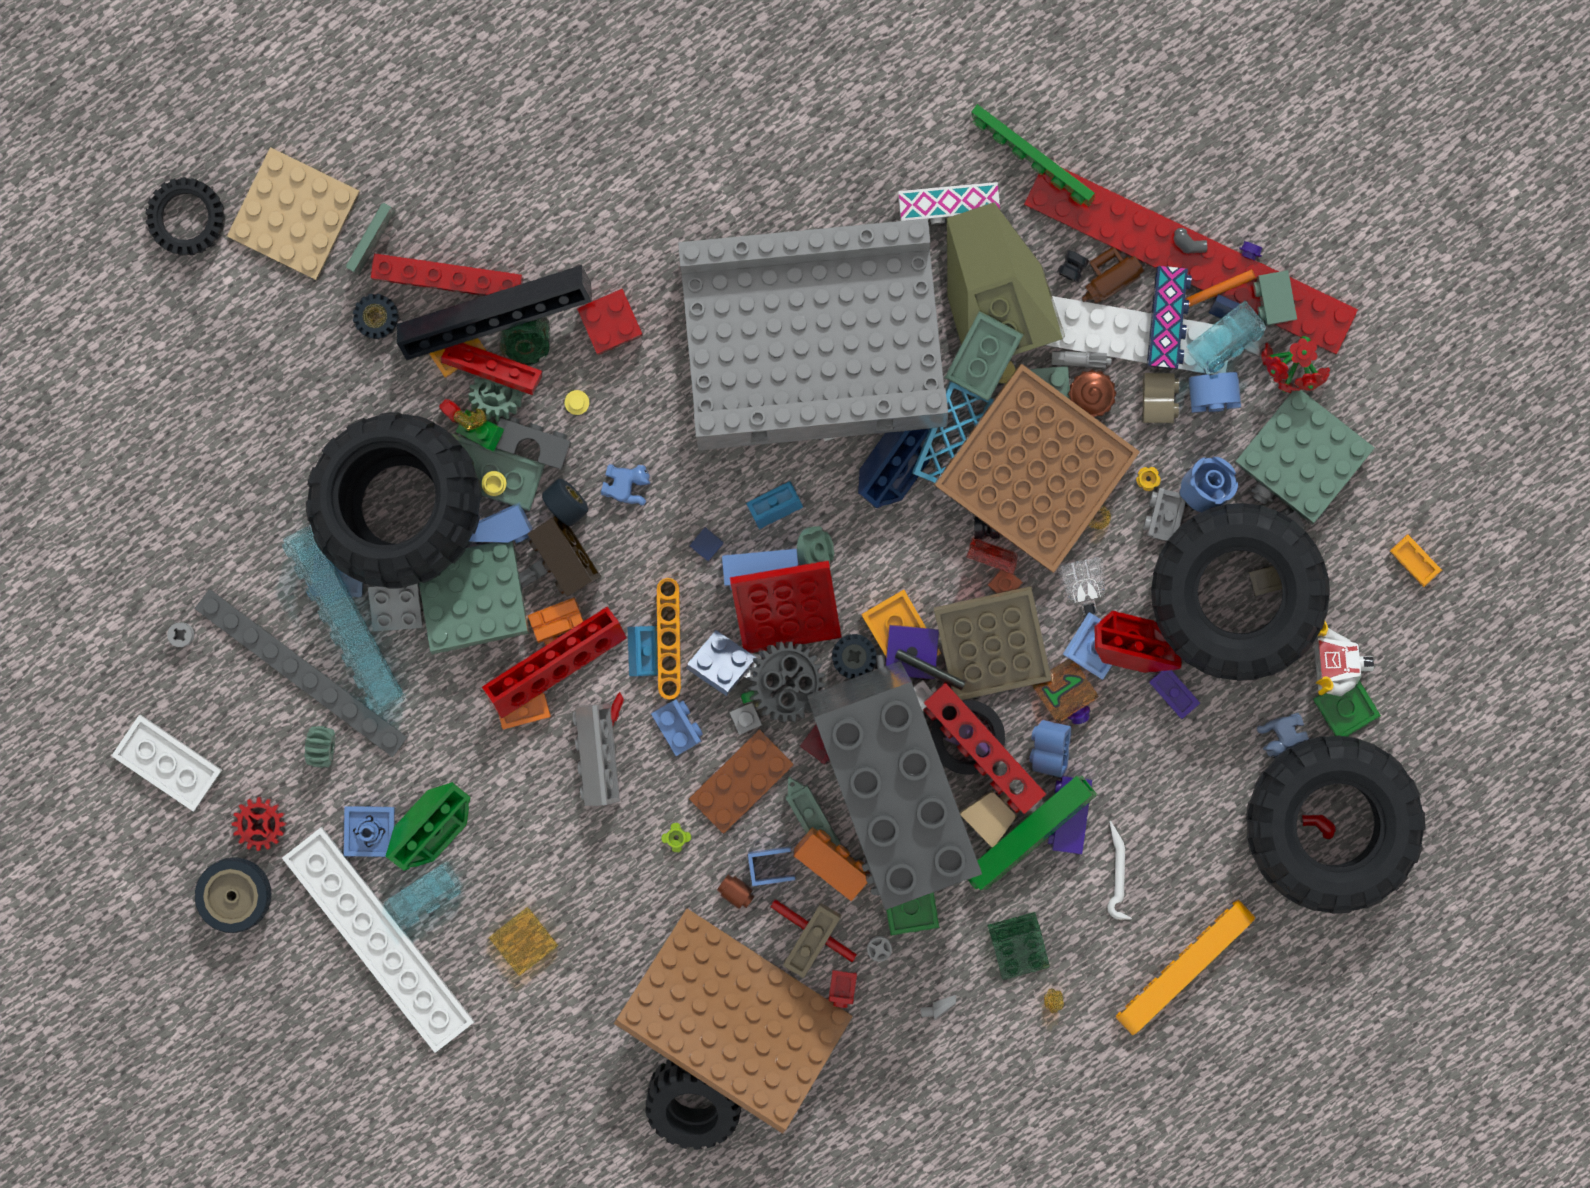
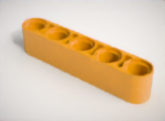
(664, 650)

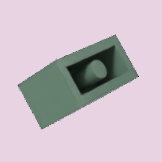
(1275, 298)

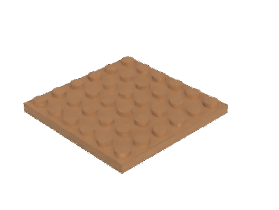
(1036, 468)

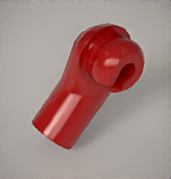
(1325, 825)

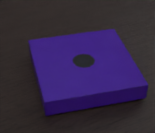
(915, 641)

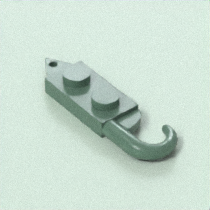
(808, 810)

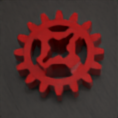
(268, 832)

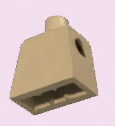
(990, 816)

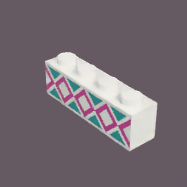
(945, 202)

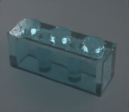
(1226, 338)
(424, 895)

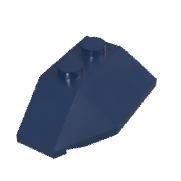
(889, 467)

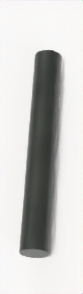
(930, 669)

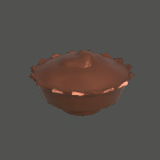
(1093, 392)

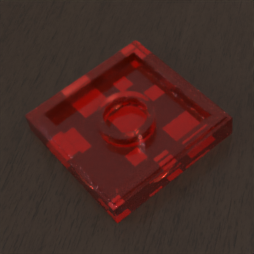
(992, 555)

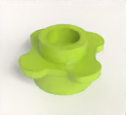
(669, 837)

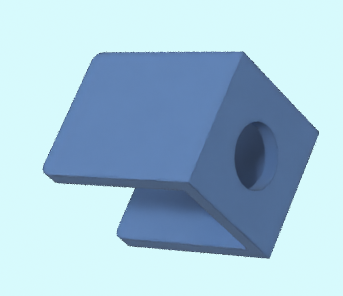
(768, 880)

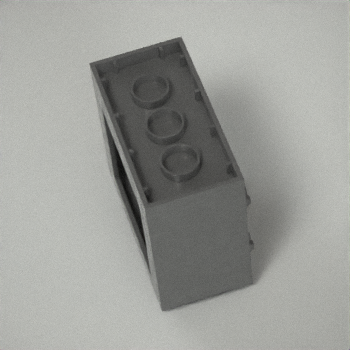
(894, 785)

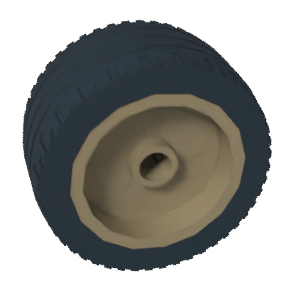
(251, 891)

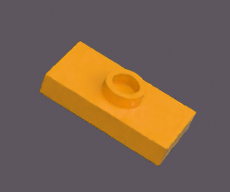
(1415, 560)

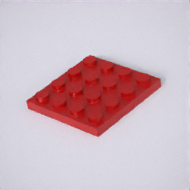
(786, 606)

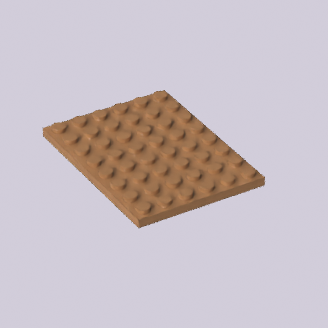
(734, 1020)

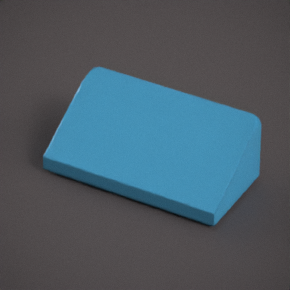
(774, 505)
(643, 651)

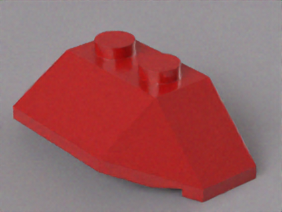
(1134, 644)

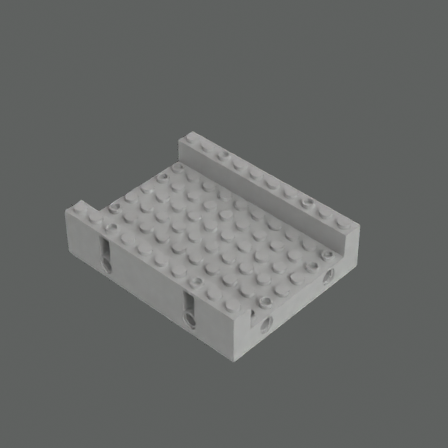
(812, 334)

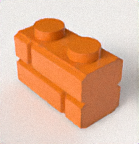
(555, 620)

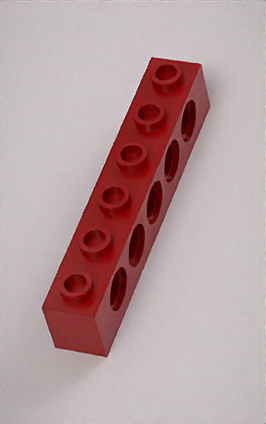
(441, 275)
(554, 662)
(1031, 790)

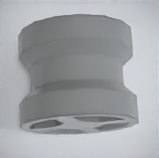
(1255, 347)
(185, 633)
(876, 951)

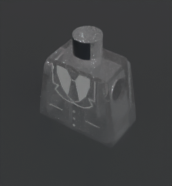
(1083, 582)

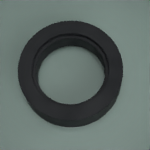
(948, 713)

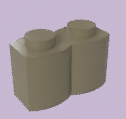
(1159, 398)

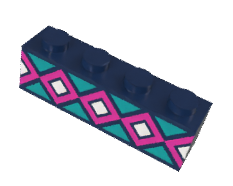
(1167, 317)

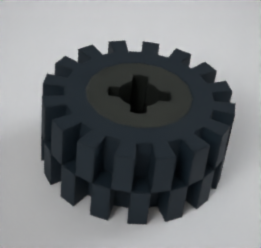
(853, 656)

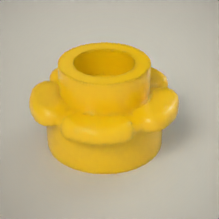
(1153, 474)

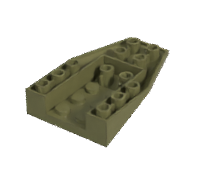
(1000, 276)

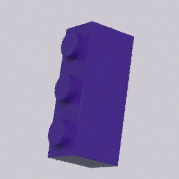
(1070, 835)

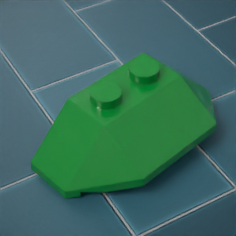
(429, 826)

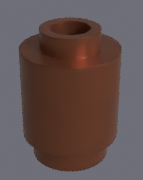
(736, 892)

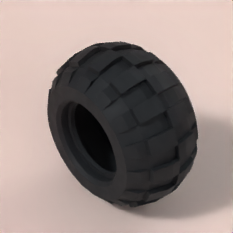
(349, 467)

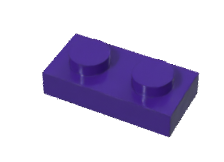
(1174, 693)

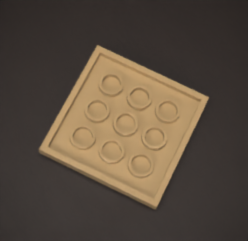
(293, 213)

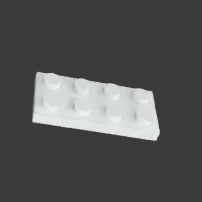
(166, 763)

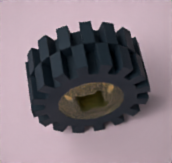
(379, 323)

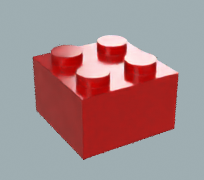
(610, 321)

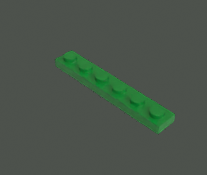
(1040, 162)

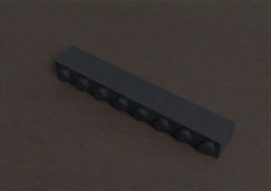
(494, 312)

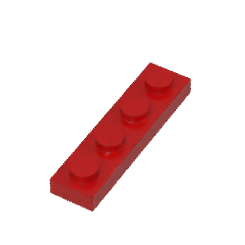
(492, 367)

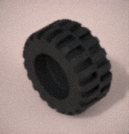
(684, 1124)

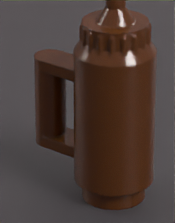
(1114, 278)

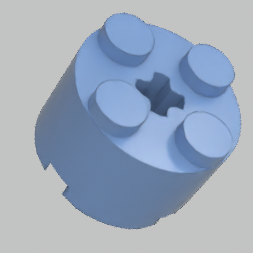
(1214, 392)
(1208, 484)

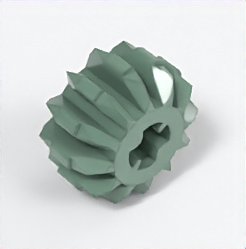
(319, 746)

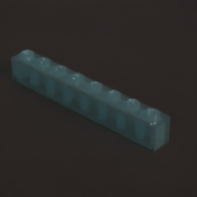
(345, 621)

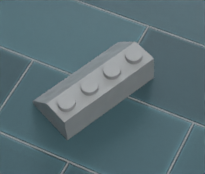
(597, 754)

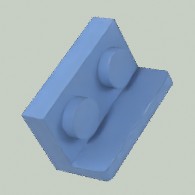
(677, 727)

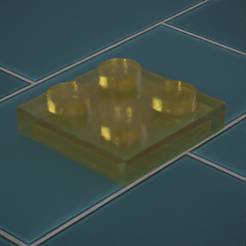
(523, 941)

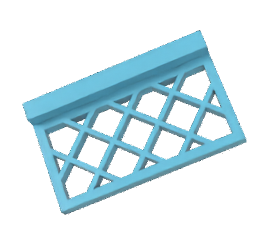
(932, 432)

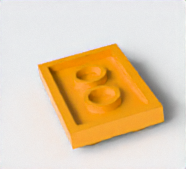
(892, 611)

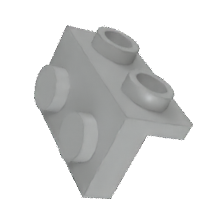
(1165, 515)

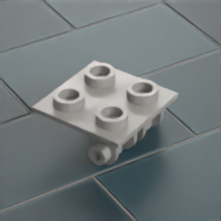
(395, 608)

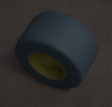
(565, 502)

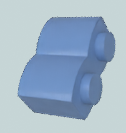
(1051, 748)

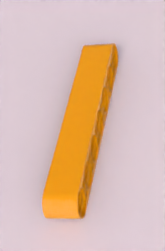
(1186, 968)

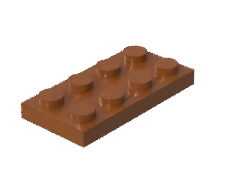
(741, 781)

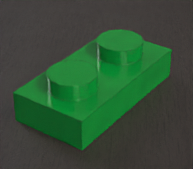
(485, 435)

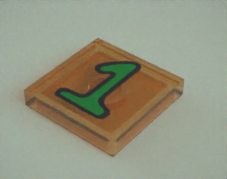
(1067, 690)

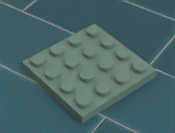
(1304, 455)
(475, 599)

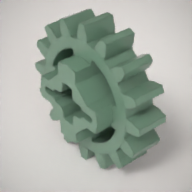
(494, 398)

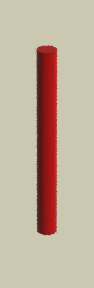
(802, 923)

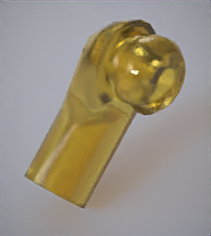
(470, 422)

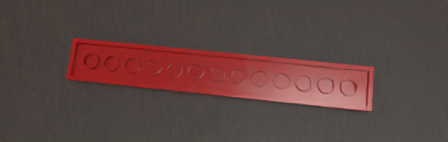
(1150, 239)

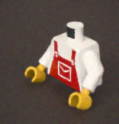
(1338, 663)

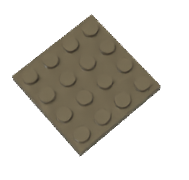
(993, 643)

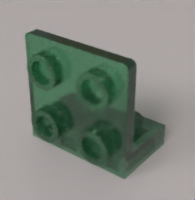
(1018, 946)

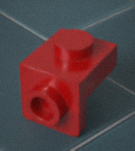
(842, 988)

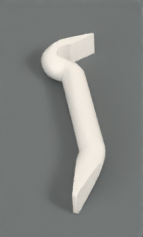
(1119, 875)

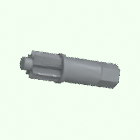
(1080, 359)

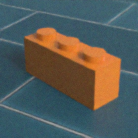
(831, 863)

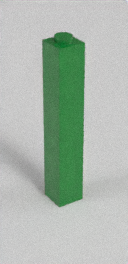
(1033, 832)

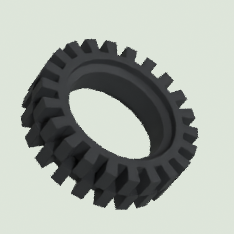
(161, 199)

